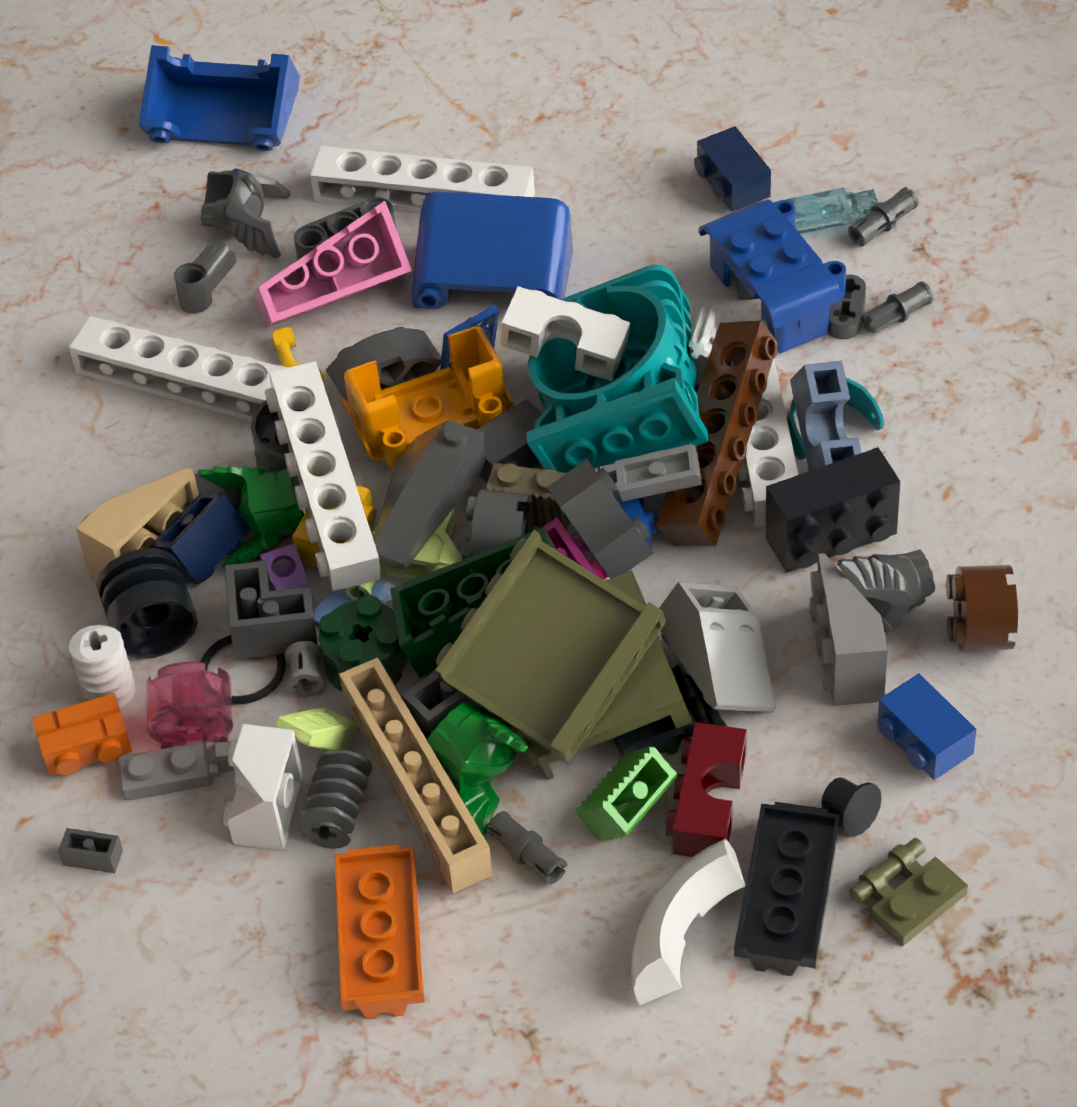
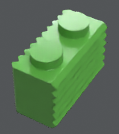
(626, 793)

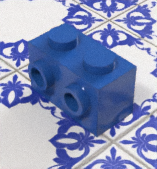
(926, 726)

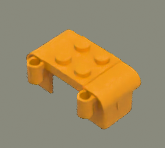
(397, 415)

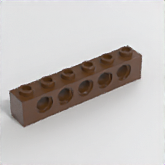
(728, 409)

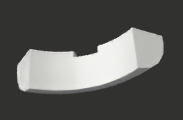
(684, 896)

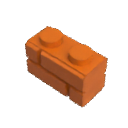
(82, 735)

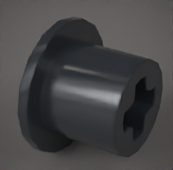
(854, 803)

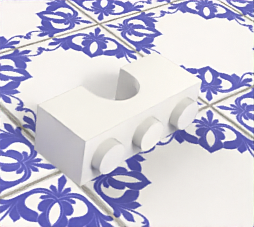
(538, 318)

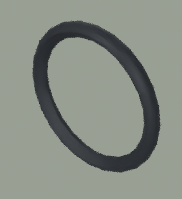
(281, 668)

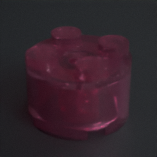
(189, 705)

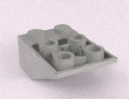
(847, 637)
(719, 645)

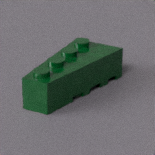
(434, 605)

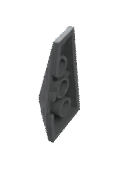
(426, 488)

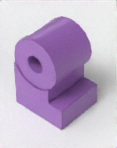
(287, 574)

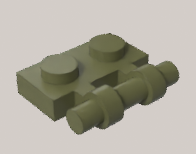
(915, 902)

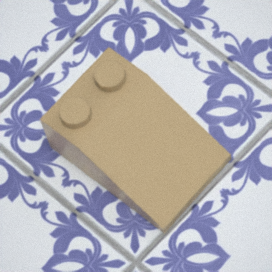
(134, 519)

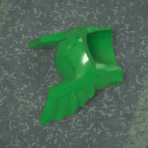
(266, 506)
(474, 752)

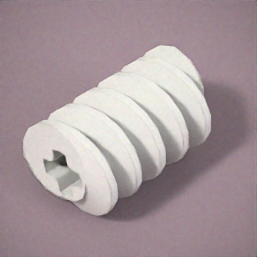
(102, 664)

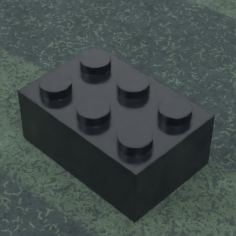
(832, 509)

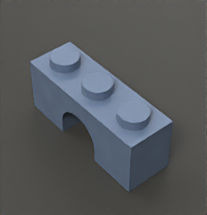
(819, 401)

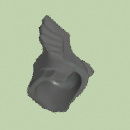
(236, 203)
(891, 583)

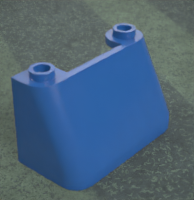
(218, 100)
(490, 246)

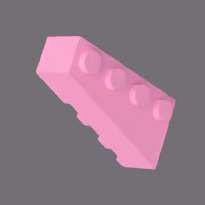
(342, 266)

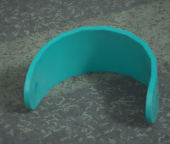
(859, 399)

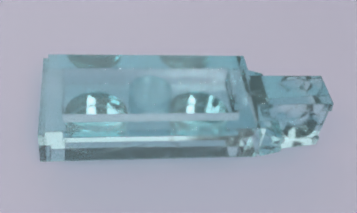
(831, 209)

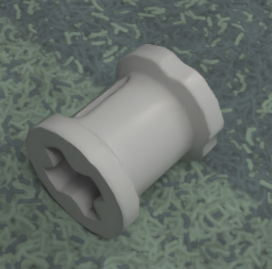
(304, 668)

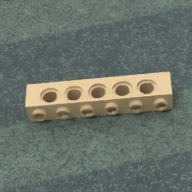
(416, 776)

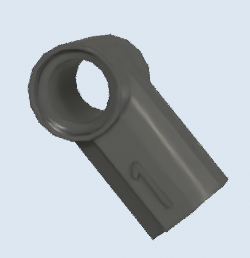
(198, 279)

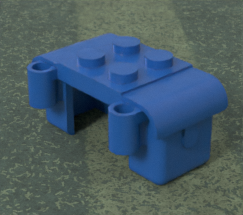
(777, 268)

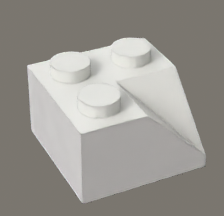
(265, 785)

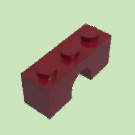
(712, 761)

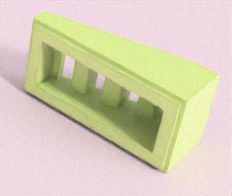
(320, 728)

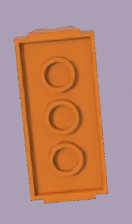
(378, 930)

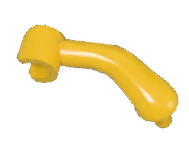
(282, 341)

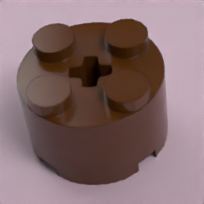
(982, 608)

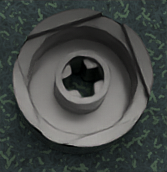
(495, 520)

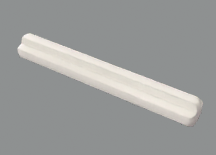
(704, 332)

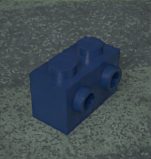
(733, 169)
(203, 535)

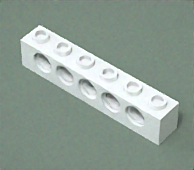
(357, 175)
(171, 367)
(769, 450)
(343, 563)

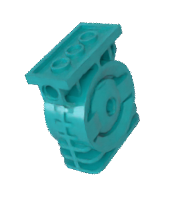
(653, 390)

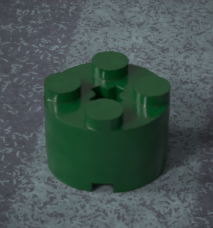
(360, 634)

